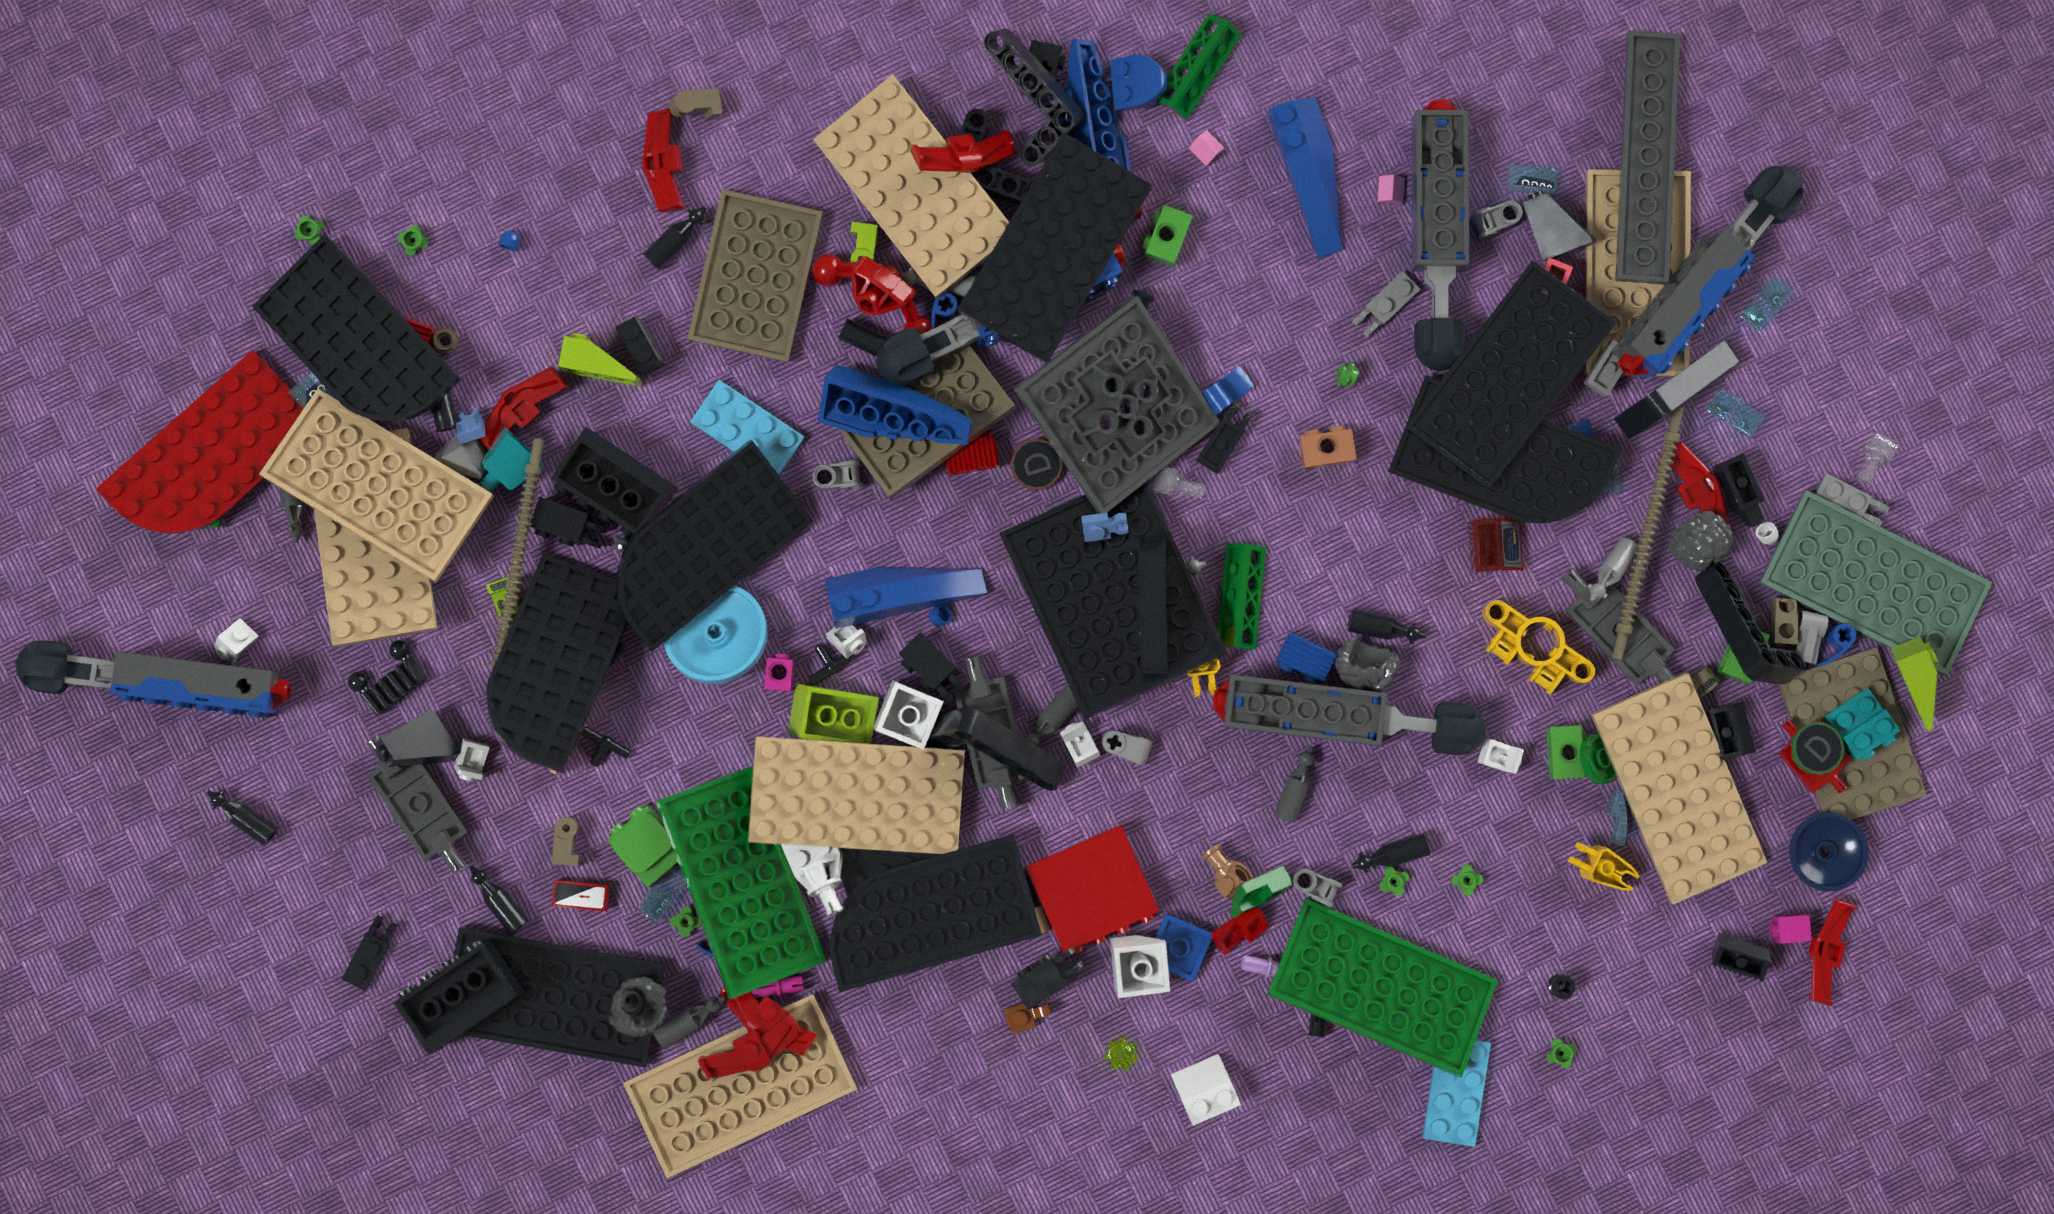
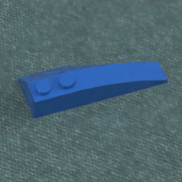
(1091, 94)
(1311, 169)
(880, 408)
(897, 591)

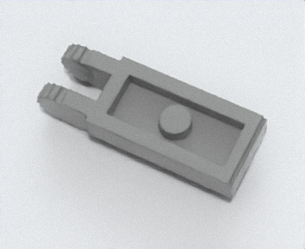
(1388, 302)
(1849, 498)

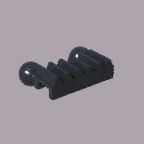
(392, 686)

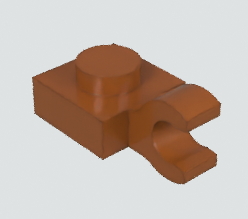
(1021, 1019)

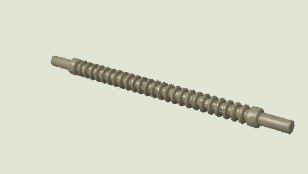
(532, 469)
(1624, 628)

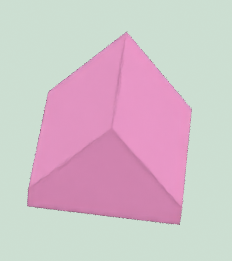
(1206, 148)
(1391, 189)

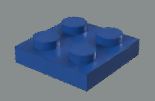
(1184, 946)

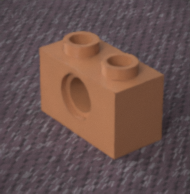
(1314, 457)

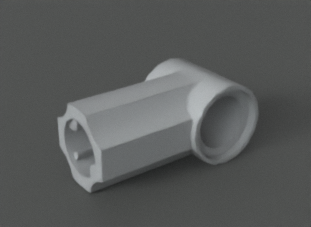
(1810, 631)

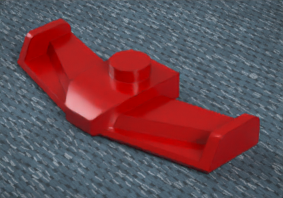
(964, 153)
(662, 161)
(520, 402)
(1700, 484)
(1827, 951)
(764, 1016)
(751, 1050)

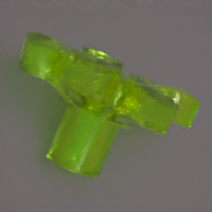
(1116, 1049)

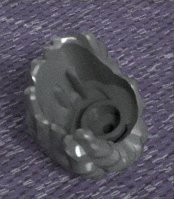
(1701, 541)
(1366, 666)
(638, 1007)

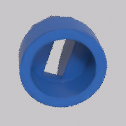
(509, 240)
(940, 615)

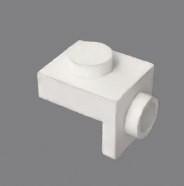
(847, 640)
(234, 641)
(1080, 743)
(1500, 756)
(471, 760)

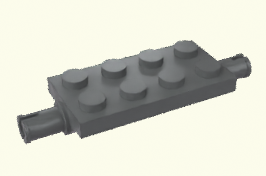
(1645, 647)
(993, 701)
(420, 809)

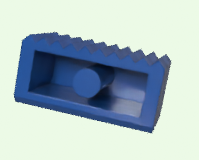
(1305, 658)

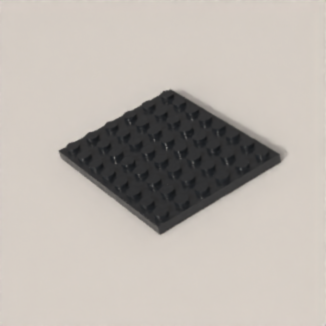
(1092, 600)

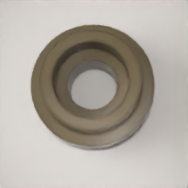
(438, 337)

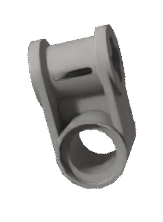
(1491, 219)
(840, 475)
(1131, 747)
(1319, 888)

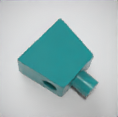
(506, 462)

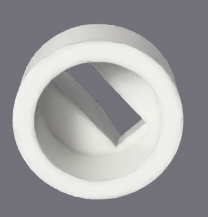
(1764, 533)

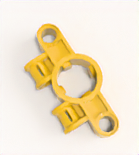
(1561, 659)

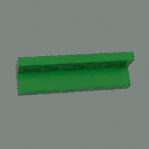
(1202, 66)
(1236, 595)

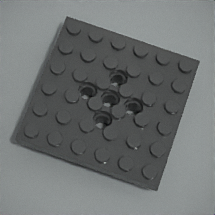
(1071, 397)

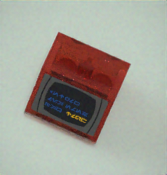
(1495, 545)

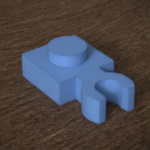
(470, 427)
(1100, 526)

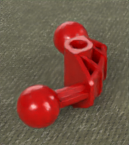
(874, 287)

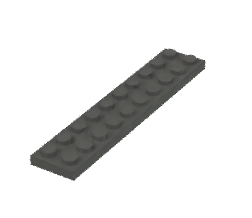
(1647, 157)

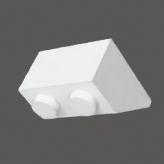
(908, 715)
(1139, 966)
(1205, 1089)

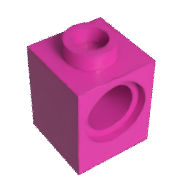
(784, 684)
(1790, 928)

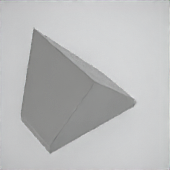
(464, 457)

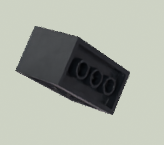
(610, 467)
(458, 1014)

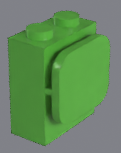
(644, 845)

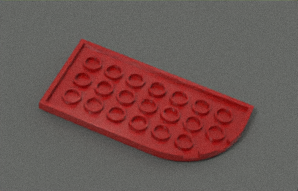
(206, 454)

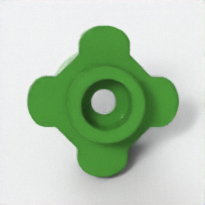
(303, 225)
(406, 236)
(1347, 374)
(1390, 874)
(1459, 879)
(685, 929)
(1554, 1057)

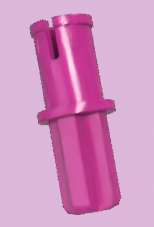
(782, 986)

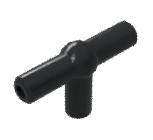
(831, 666)
(605, 743)

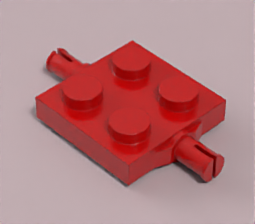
(1812, 781)

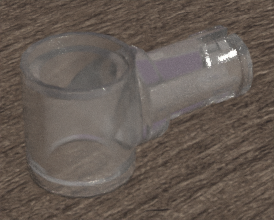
(1878, 451)
(1171, 483)

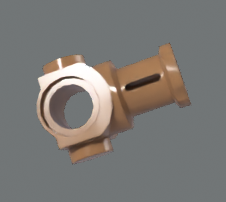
(1228, 873)

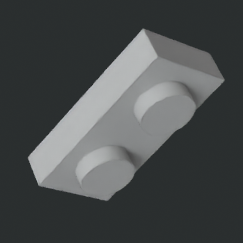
(1604, 372)

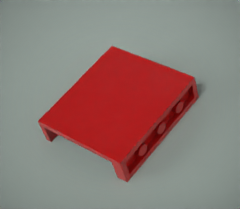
(1093, 889)

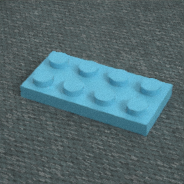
(736, 419)
(1456, 1102)

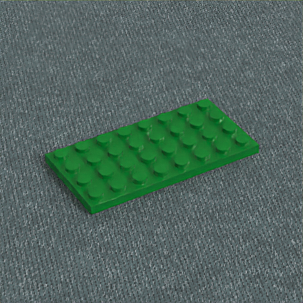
(739, 886)
(1382, 987)

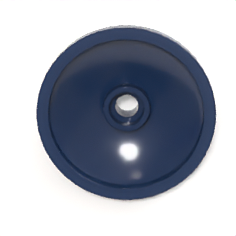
(1845, 856)

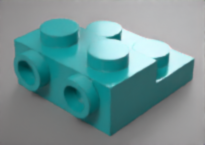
(1862, 725)

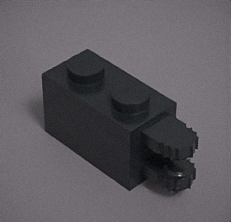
(1741, 489)
(564, 523)
(931, 665)
(1046, 978)

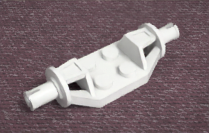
(808, 868)

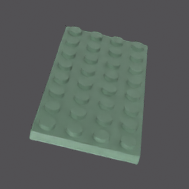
(1874, 580)

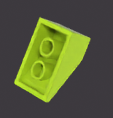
(586, 359)
(1918, 670)
(832, 715)

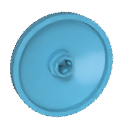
(720, 640)

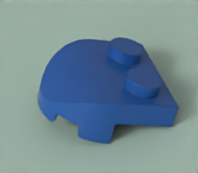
(1136, 82)

